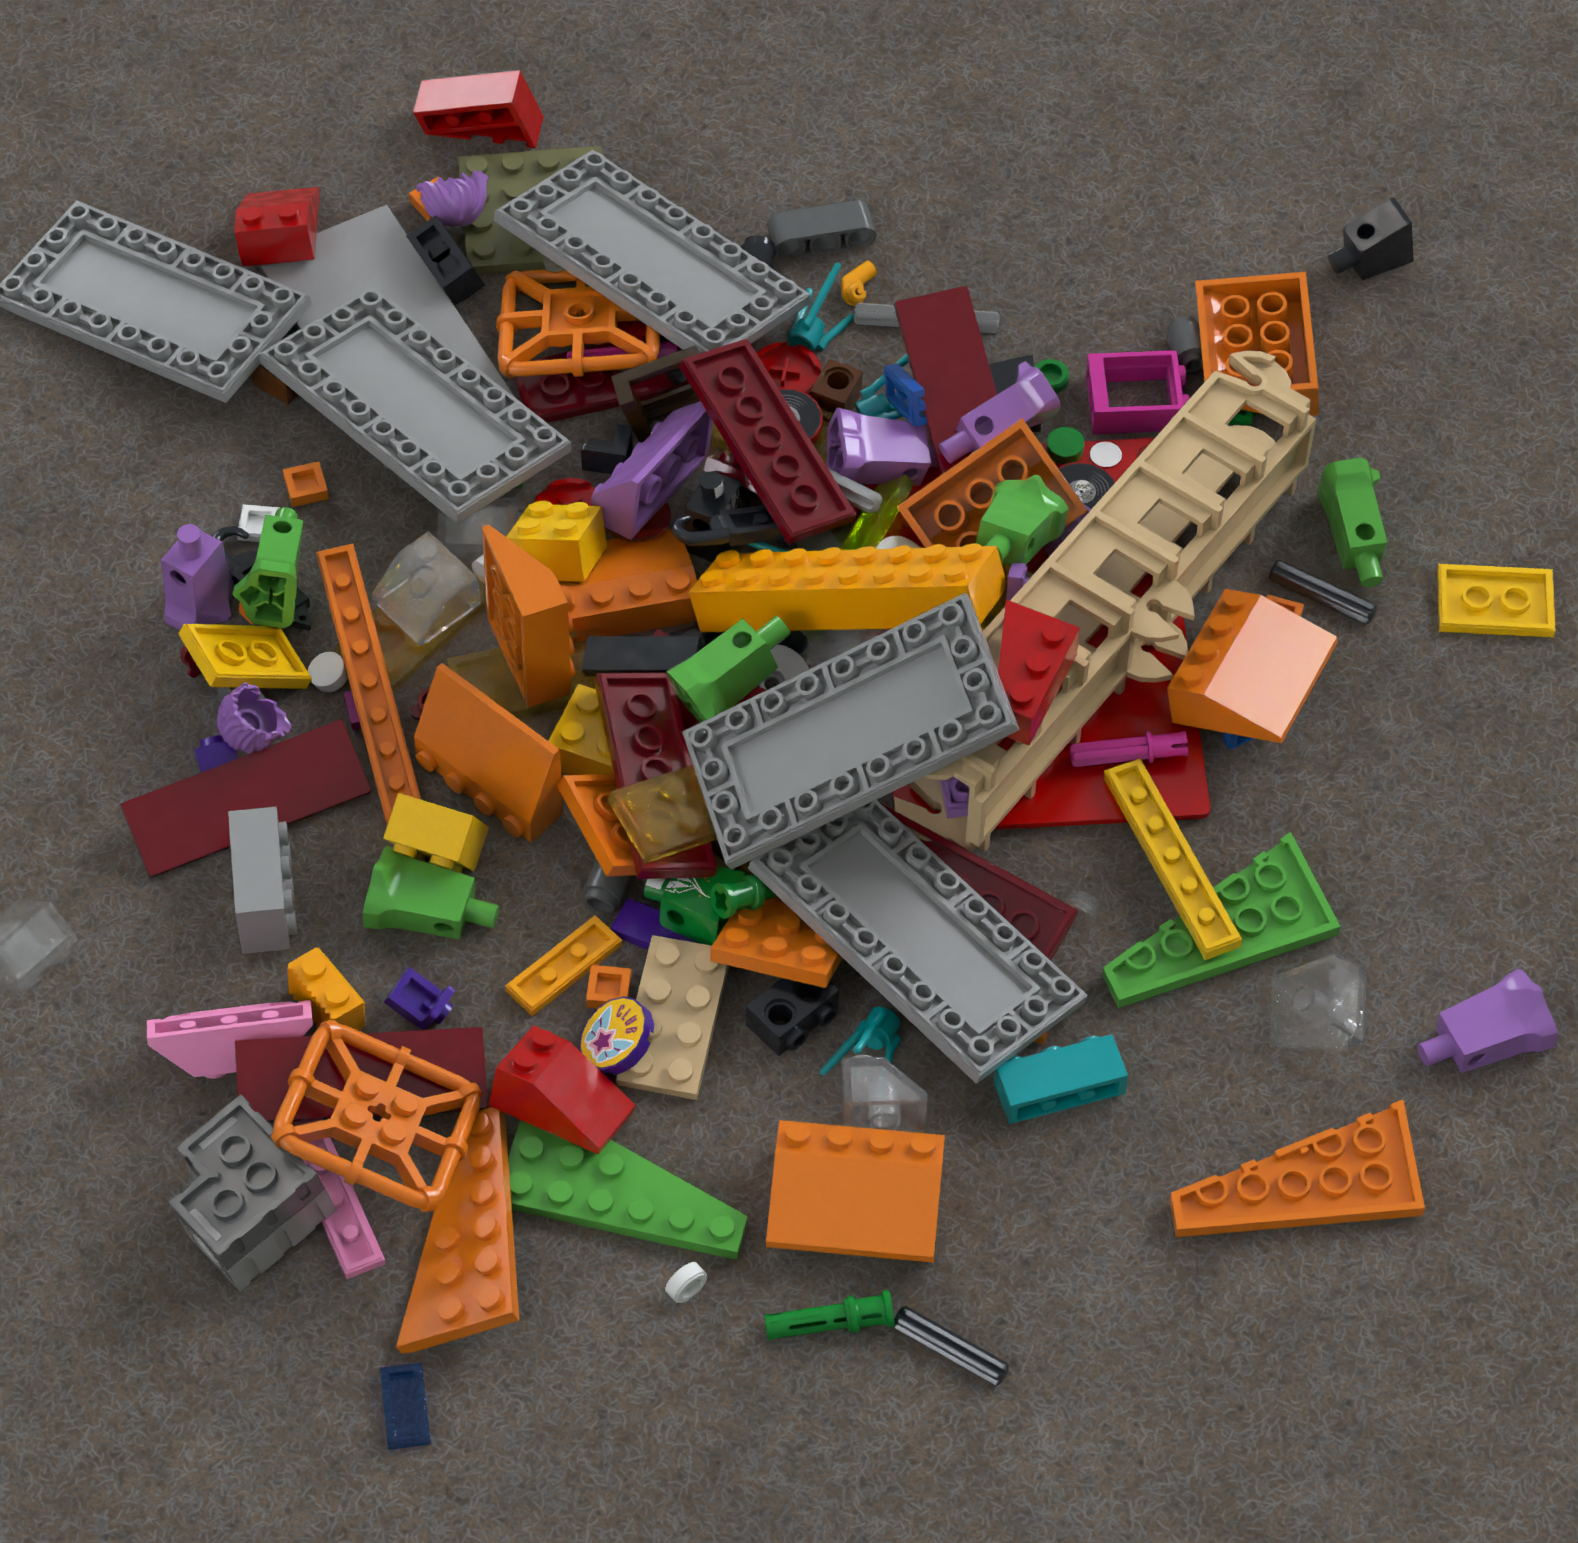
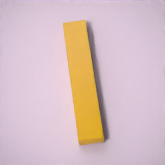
(1172, 859)

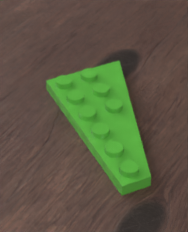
(1271, 906)
(618, 1194)

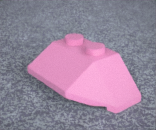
(205, 1040)

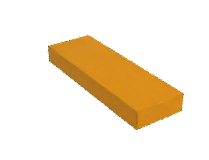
(563, 965)

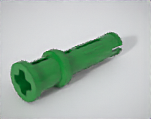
(743, 894)
(850, 1314)

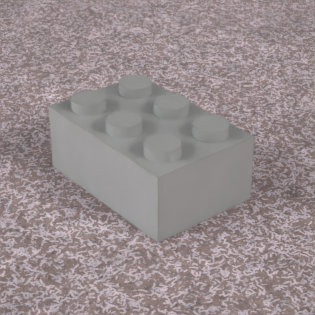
(262, 880)

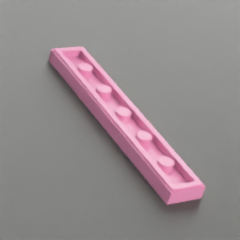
(348, 1226)

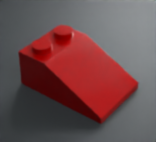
(277, 226)
(559, 1091)

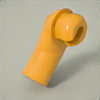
(853, 283)

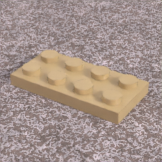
(684, 1000)

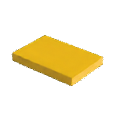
(1496, 600)
(244, 654)

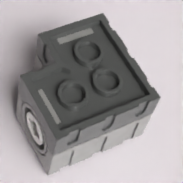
(246, 1194)

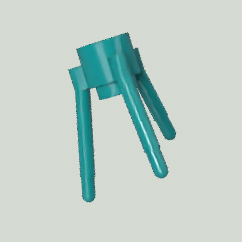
(809, 329)
(878, 405)
(875, 1032)

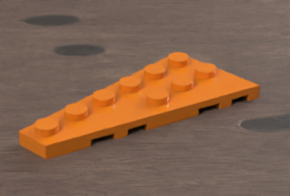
(1324, 1179)
(469, 1254)

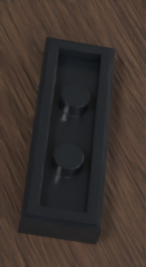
(637, 653)

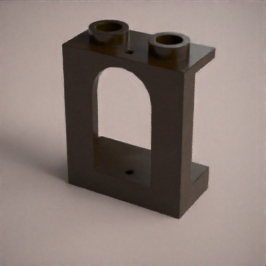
(641, 413)

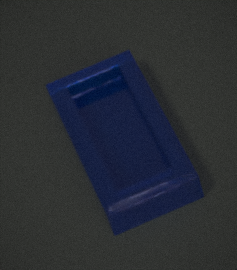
(405, 1406)

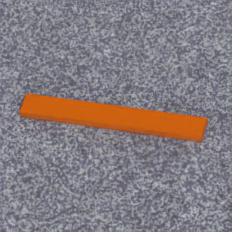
(367, 676)

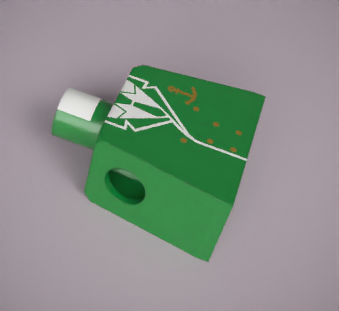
(688, 906)

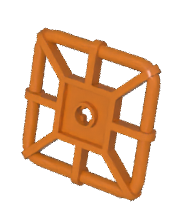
(563, 328)
(354, 1113)

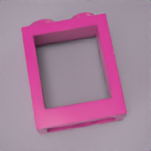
(1133, 367)

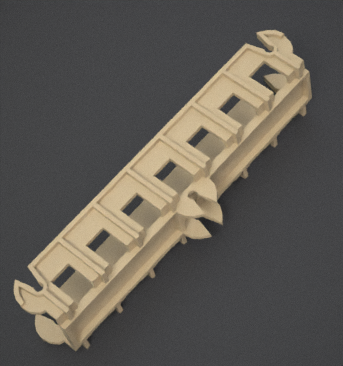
(1110, 553)

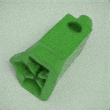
(1354, 516)
(1022, 519)
(271, 584)
(727, 668)
(423, 898)

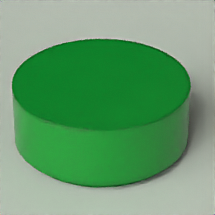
(1055, 373)
(1065, 445)

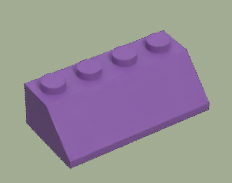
(654, 470)

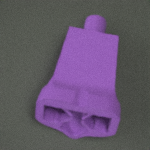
(1026, 399)
(877, 448)
(196, 580)
(1493, 1025)

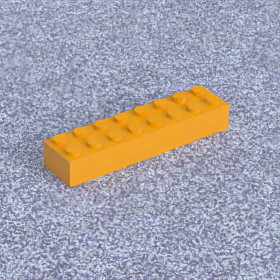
(844, 586)

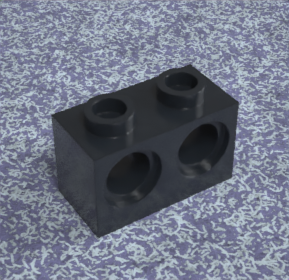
(445, 260)
(786, 1003)

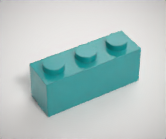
(1060, 1078)

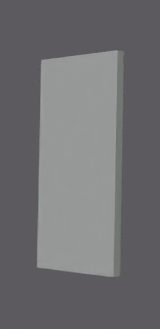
(378, 254)
(650, 256)
(151, 300)
(415, 404)
(849, 731)
(921, 937)

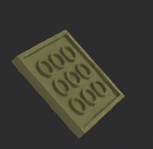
(487, 243)

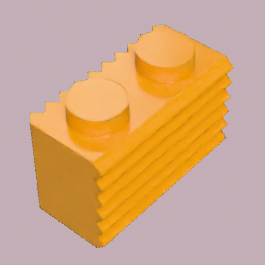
(330, 994)

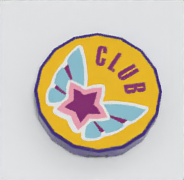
(617, 1035)

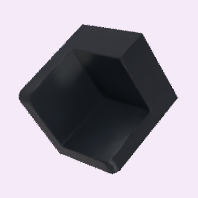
(605, 455)

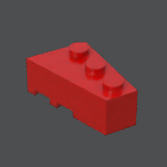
(480, 105)
(1034, 664)

